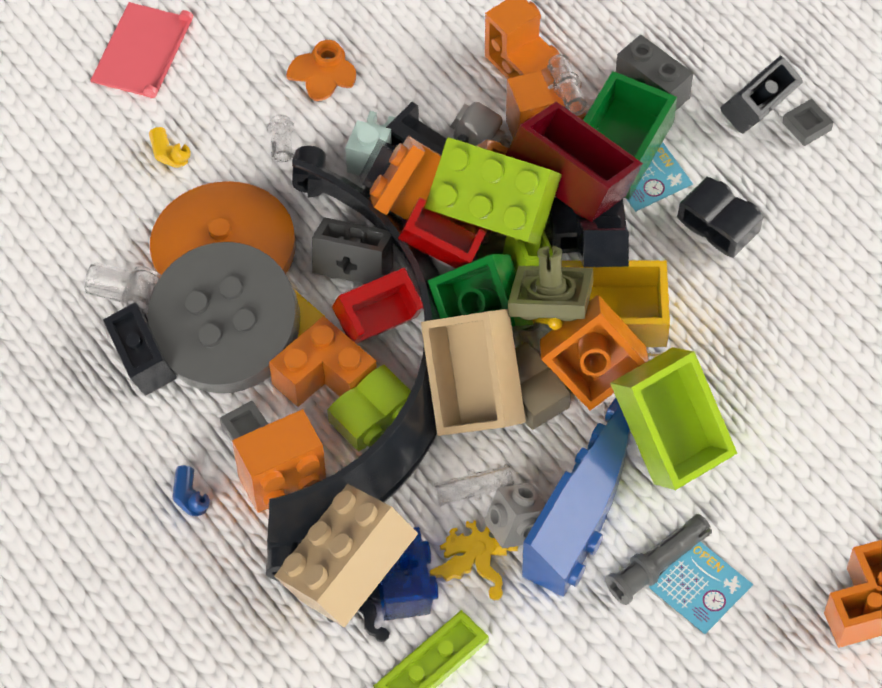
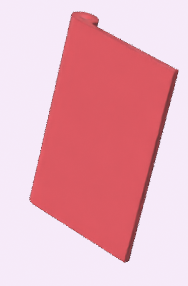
(142, 49)

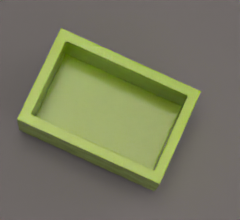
(493, 191)
(674, 418)

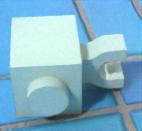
(364, 140)

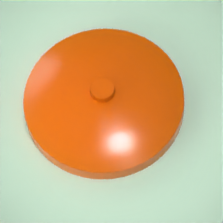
(223, 214)

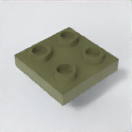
(550, 289)

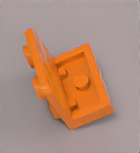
(406, 179)

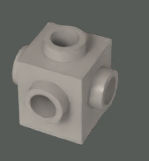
(513, 513)

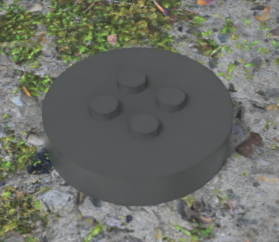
(223, 316)

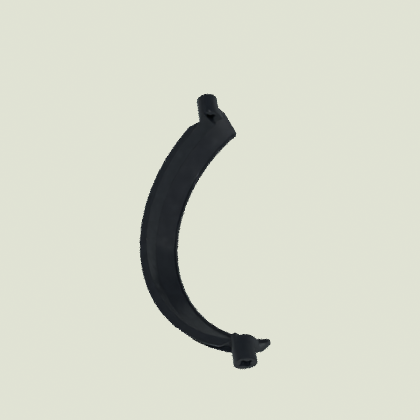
(408, 439)

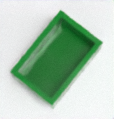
(633, 118)

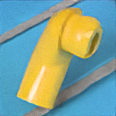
(165, 153)

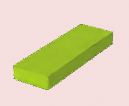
(437, 655)

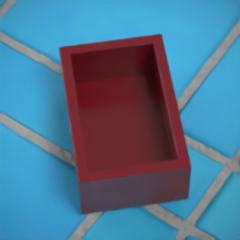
(591, 165)

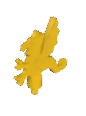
(478, 550)

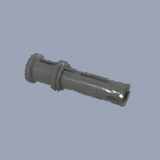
(645, 568)

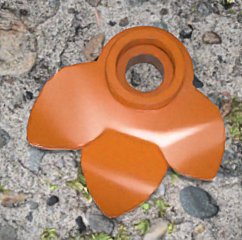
(323, 74)

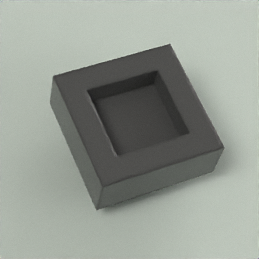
(807, 122)
(242, 420)

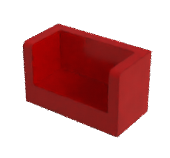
(440, 236)
(378, 306)

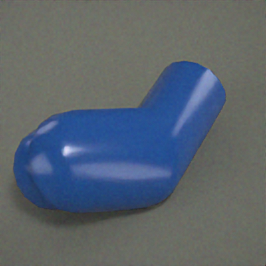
(185, 496)

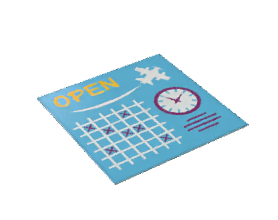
(660, 180)
(701, 587)

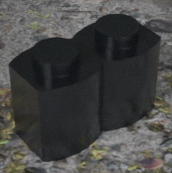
(720, 216)

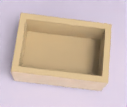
(473, 372)
(346, 554)

